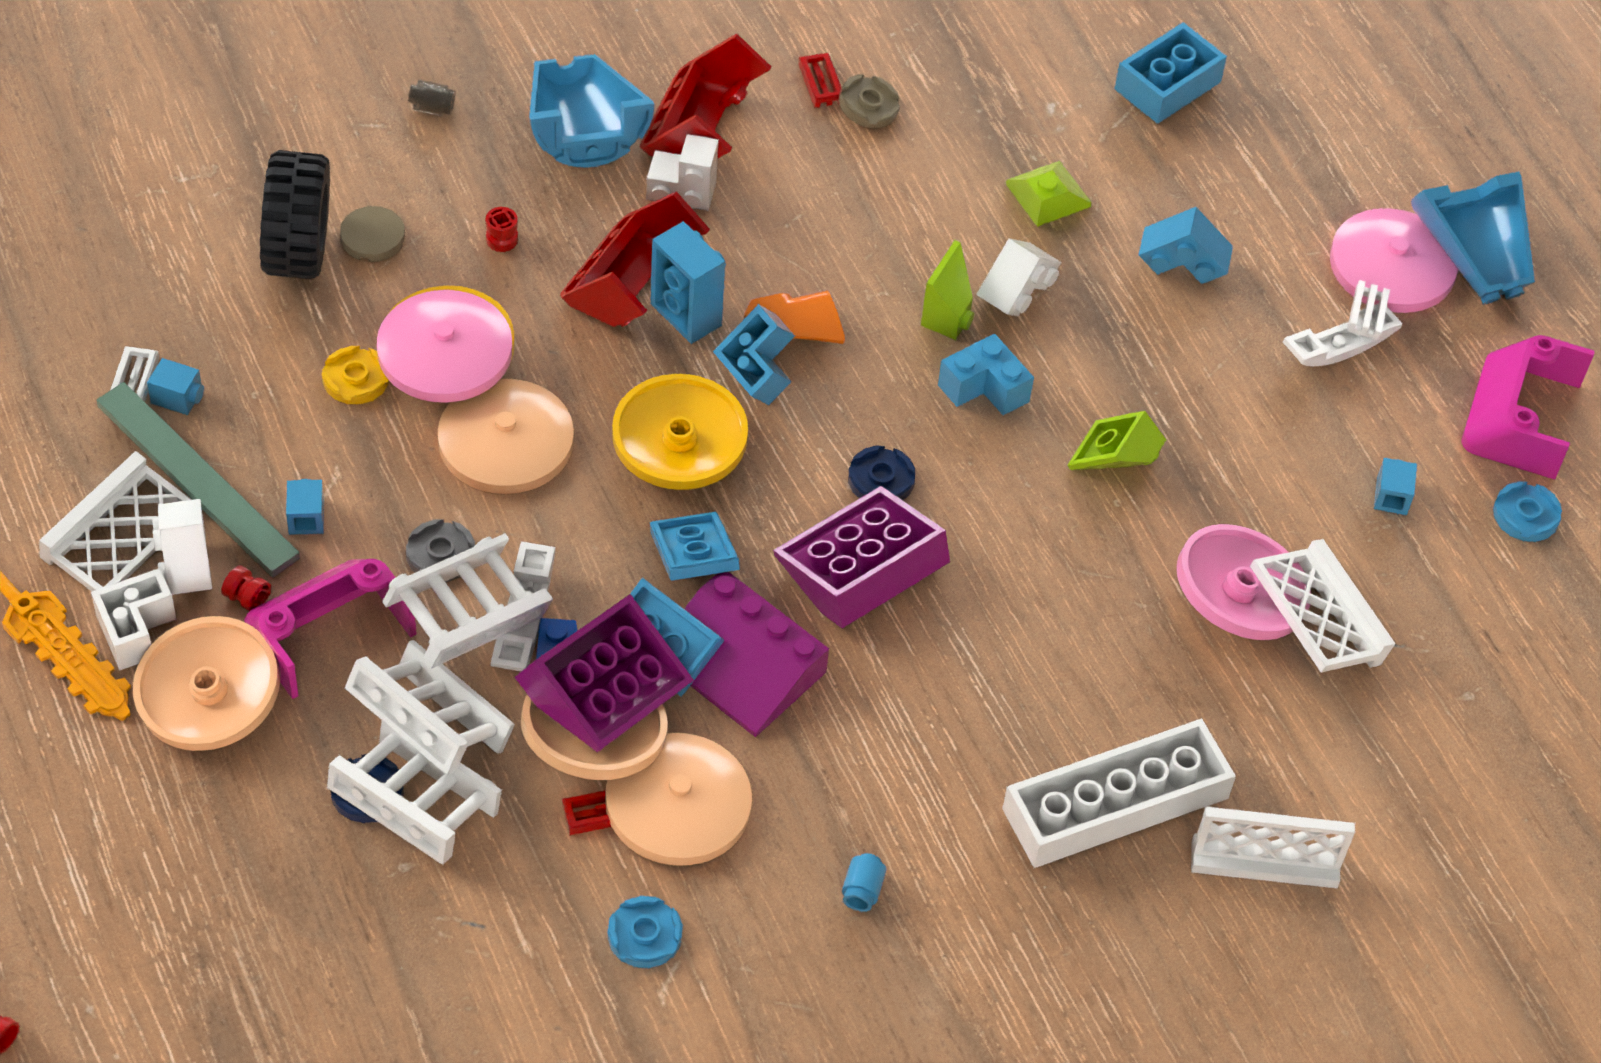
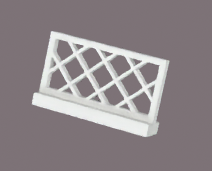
(92, 513)
(1340, 599)
(1277, 861)

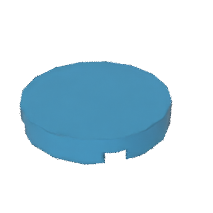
(1527, 511)
(645, 932)

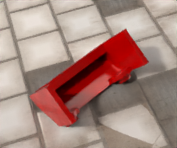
(701, 94)
(623, 262)

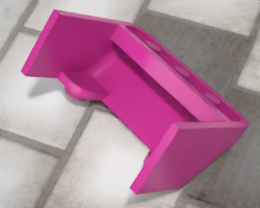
(1507, 431)
(316, 597)

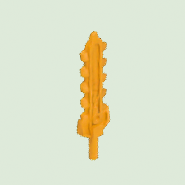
(40, 619)

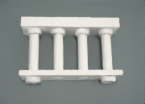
(471, 631)
(415, 722)
(405, 817)

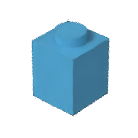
(175, 386)
(1395, 486)
(305, 507)

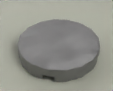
(436, 542)

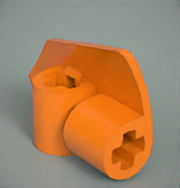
(806, 316)

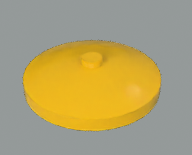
(680, 431)

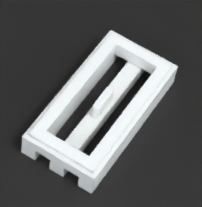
(1372, 295)
(142, 354)

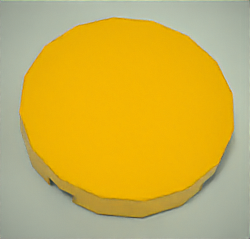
(354, 375)

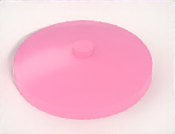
(1395, 254)
(444, 346)
(1224, 588)

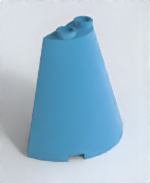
(586, 111)
(1483, 234)

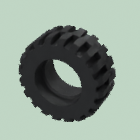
(294, 214)

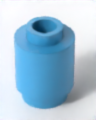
(863, 882)

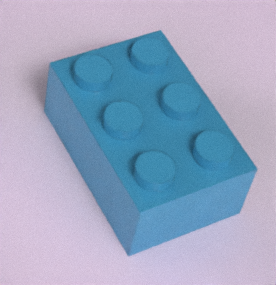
(1170, 72)
(687, 282)

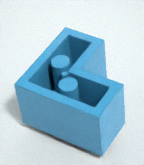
(1186, 241)
(750, 354)
(987, 370)

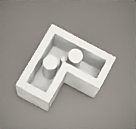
(689, 174)
(1016, 274)
(182, 538)
(130, 609)

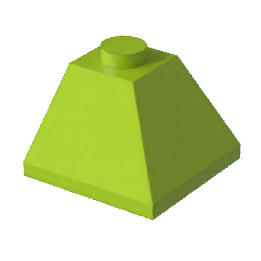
(1048, 193)
(948, 296)
(1119, 443)

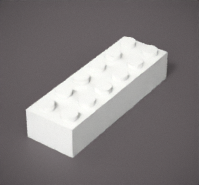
(1118, 792)

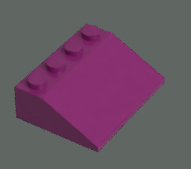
(864, 555)
(763, 658)
(605, 675)

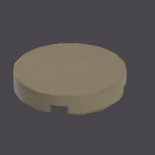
(869, 101)
(372, 233)

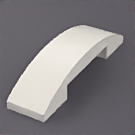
(1338, 343)
(534, 573)

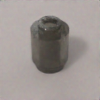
(432, 98)

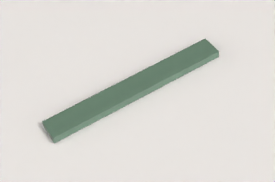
(198, 479)

